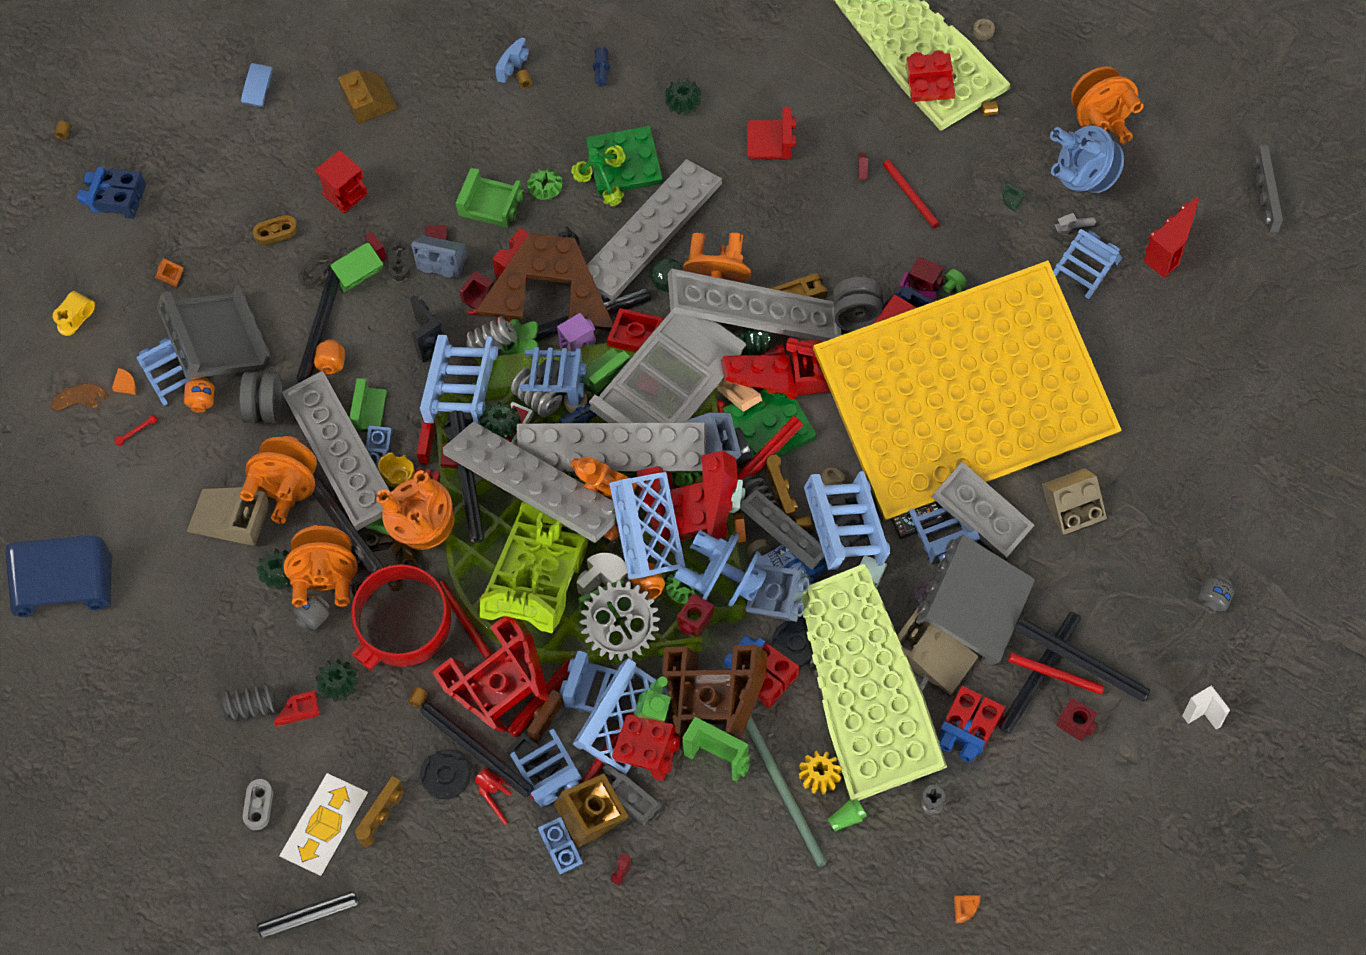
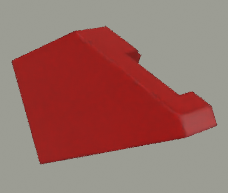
(299, 708)

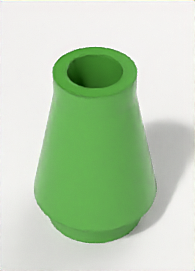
(847, 815)

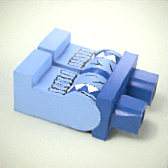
(784, 558)

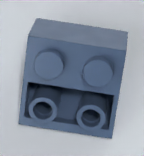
(439, 256)
(719, 433)

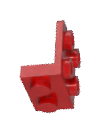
(771, 137)
(647, 745)

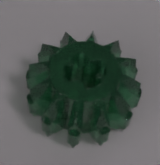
(683, 96)
(756, 340)
(505, 413)
(272, 569)
(336, 688)

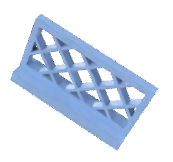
(632, 528)
(603, 710)

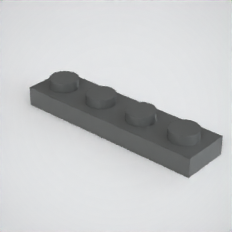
(1269, 194)
(783, 529)

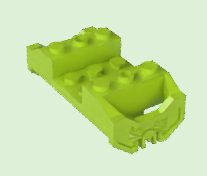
(534, 571)

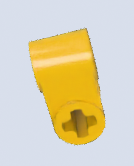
(73, 310)

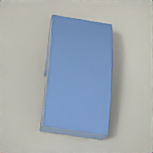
(511, 58)
(256, 85)
(378, 442)
(560, 845)

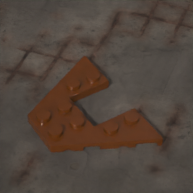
(549, 260)

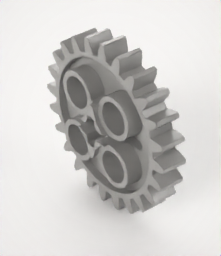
(638, 608)

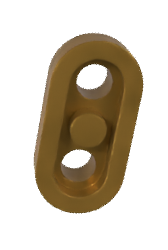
(275, 230)

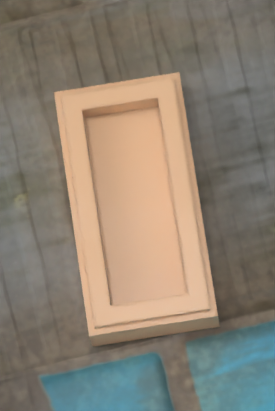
(739, 395)

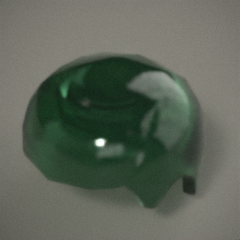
(660, 271)

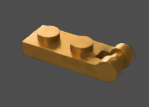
(801, 285)
(780, 487)
(379, 811)

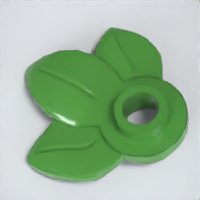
(525, 341)

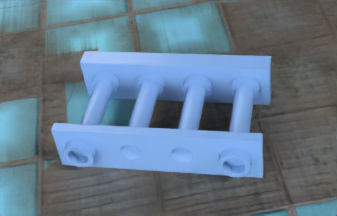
(440, 369)
(829, 531)

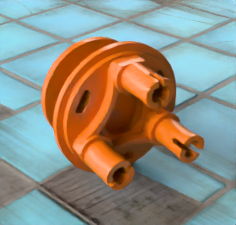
(1106, 100)
(726, 266)
(281, 471)
(418, 512)
(320, 562)

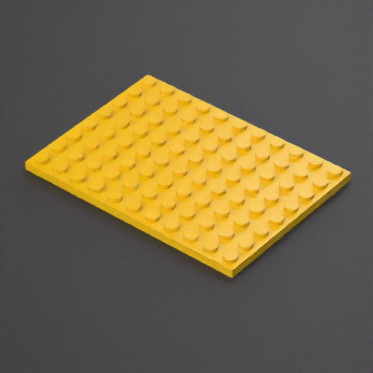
(966, 380)

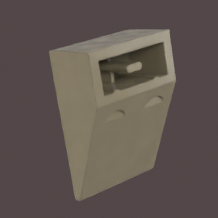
(228, 517)
(935, 654)

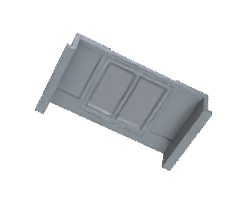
(669, 373)

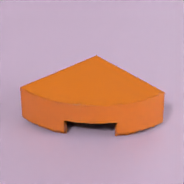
(124, 382)
(739, 526)
(965, 907)

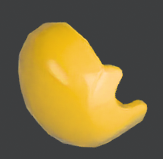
(395, 469)

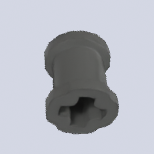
(939, 796)

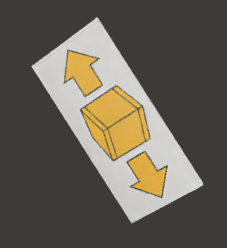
(323, 824)

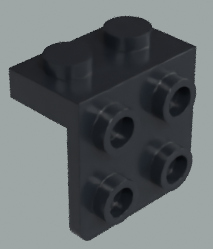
(426, 335)

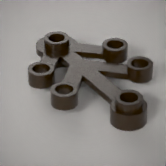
(386, 557)

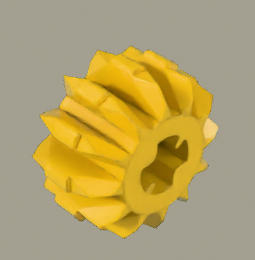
(827, 767)

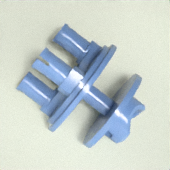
(1087, 159)
(718, 554)

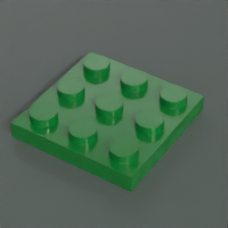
(640, 163)
(767, 418)

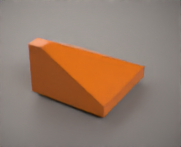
(169, 272)

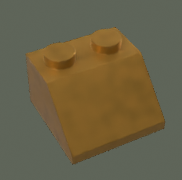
(366, 95)
(590, 809)

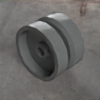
(857, 303)
(261, 397)

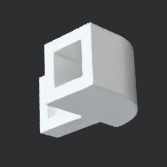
(601, 568)

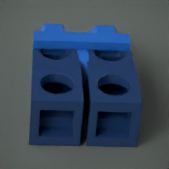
(113, 191)

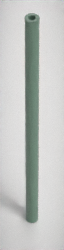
(785, 793)

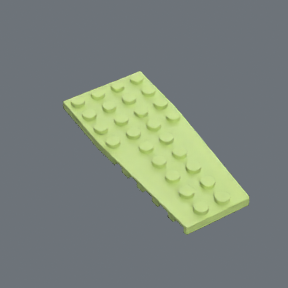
(909, 26)
(868, 687)

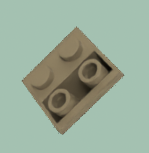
(1075, 500)

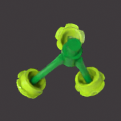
(583, 170)

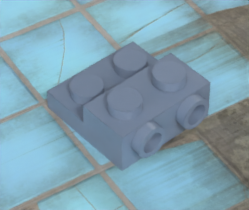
(780, 593)

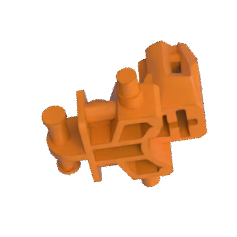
(597, 478)

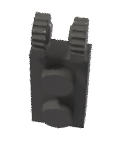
(631, 796)

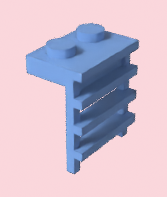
(1092, 246)
(155, 357)
(569, 377)
(936, 548)
(580, 683)
(551, 787)

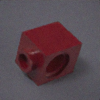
(926, 275)
(699, 607)
(1073, 710)

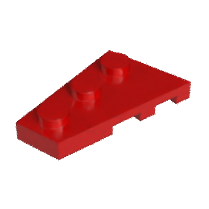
(762, 371)

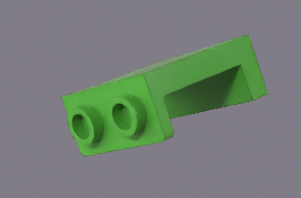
(489, 199)
(718, 743)

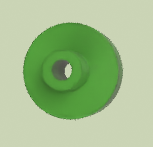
(954, 281)

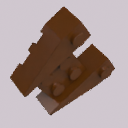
(714, 694)

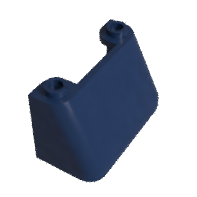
(58, 573)

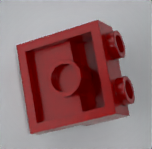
(930, 76)
(632, 330)

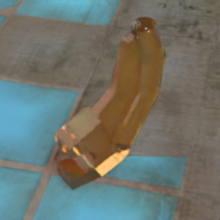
(78, 394)

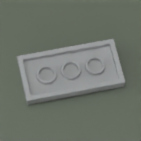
(983, 510)

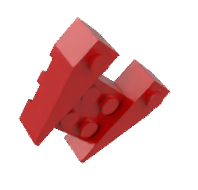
(701, 504)
(500, 679)

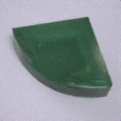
(1012, 196)

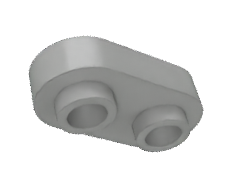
(257, 805)

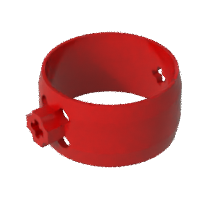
(371, 656)

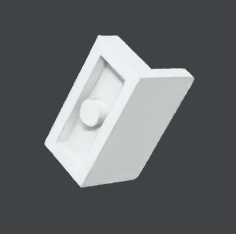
(1206, 703)

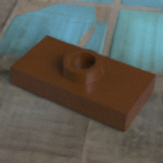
(544, 716)

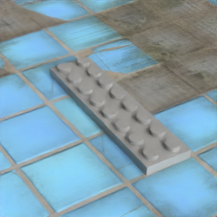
(651, 228)
(751, 306)
(619, 445)
(337, 448)
(532, 481)

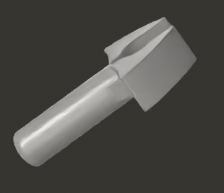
(1069, 221)

